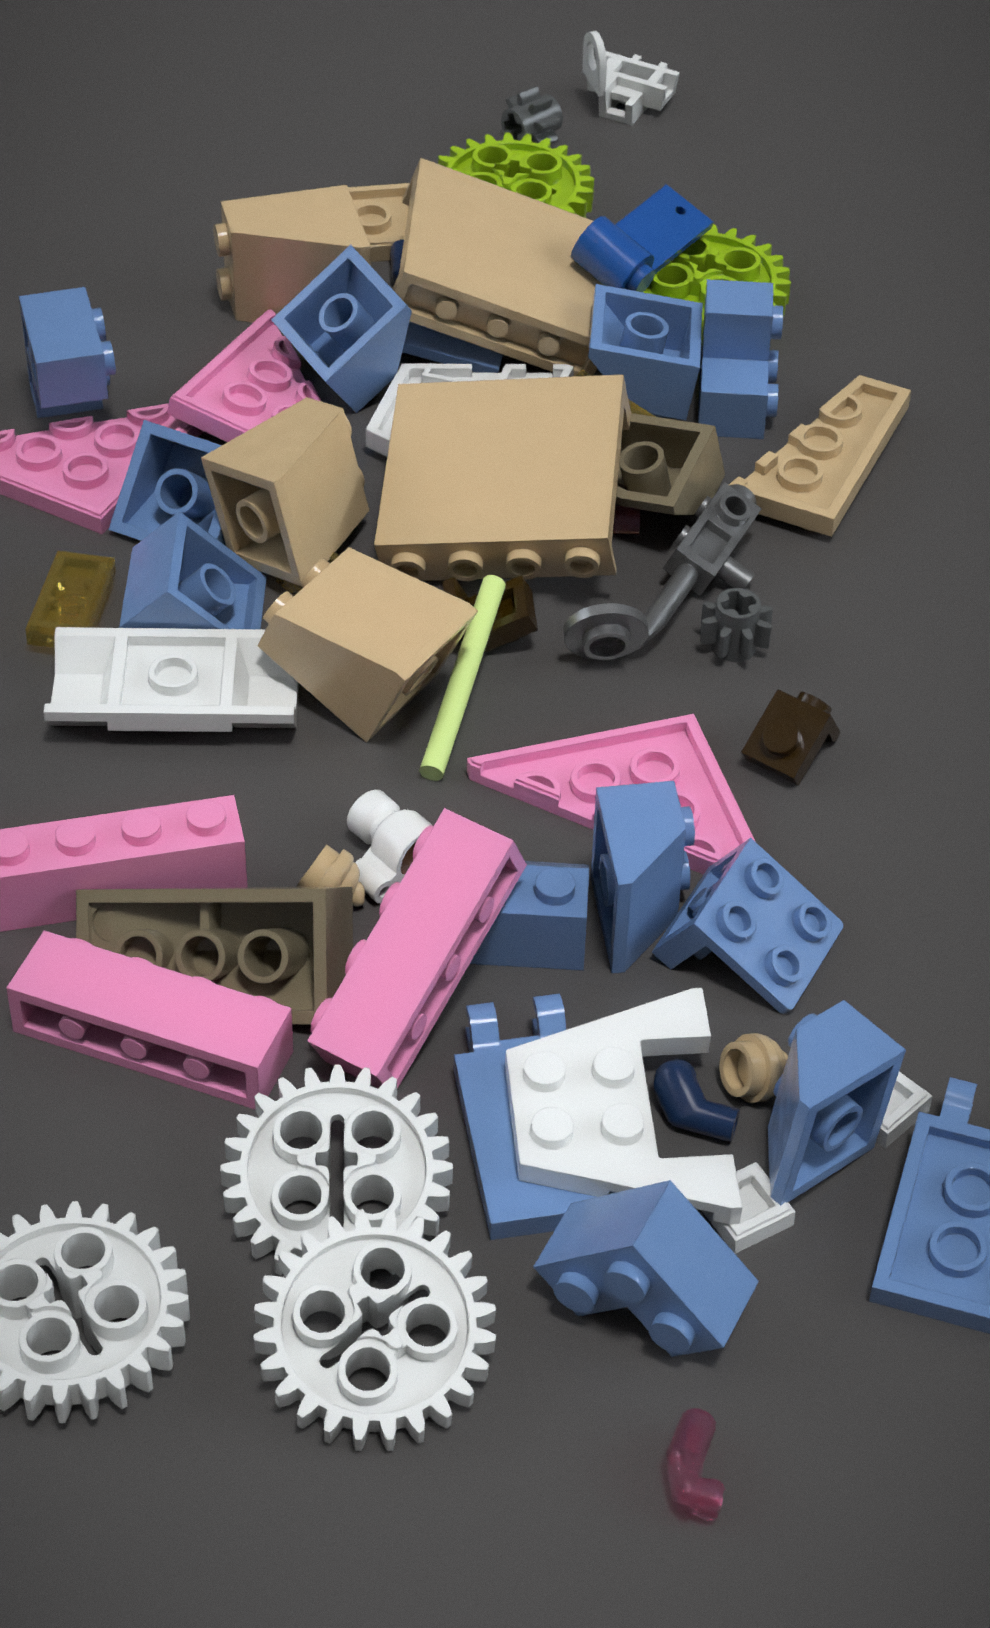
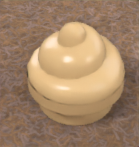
(335, 870)
(752, 1067)

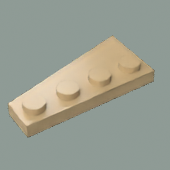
(828, 460)

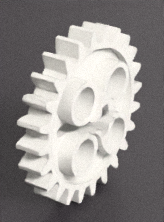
(270, 1174)
(126, 1280)
(417, 1375)

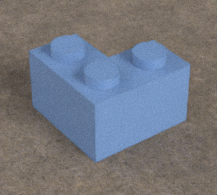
(65, 352)
(738, 358)
(654, 1257)

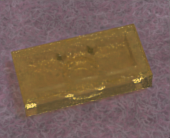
(70, 595)

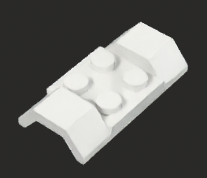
(168, 680)

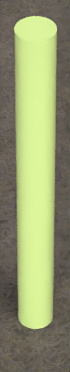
(462, 679)

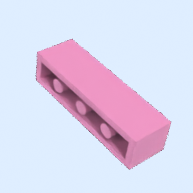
(130, 849)
(417, 949)
(151, 1019)

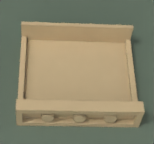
(495, 269)
(503, 478)

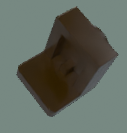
(515, 613)
(790, 735)

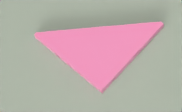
(244, 383)
(77, 464)
(565, 774)

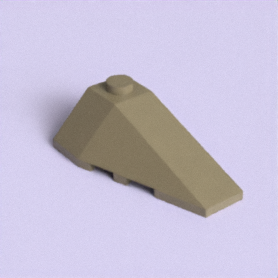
(668, 465)
(247, 939)

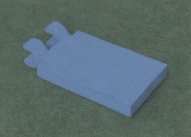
(509, 1204)
(940, 1221)

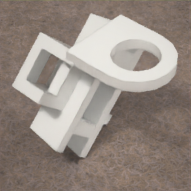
(625, 81)

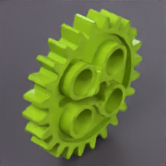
(528, 170)
(721, 258)

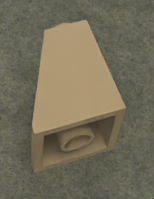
(281, 245)
(288, 489)
(363, 637)

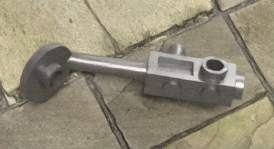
(701, 553)

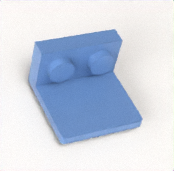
(755, 923)

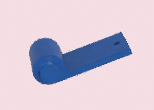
(640, 243)

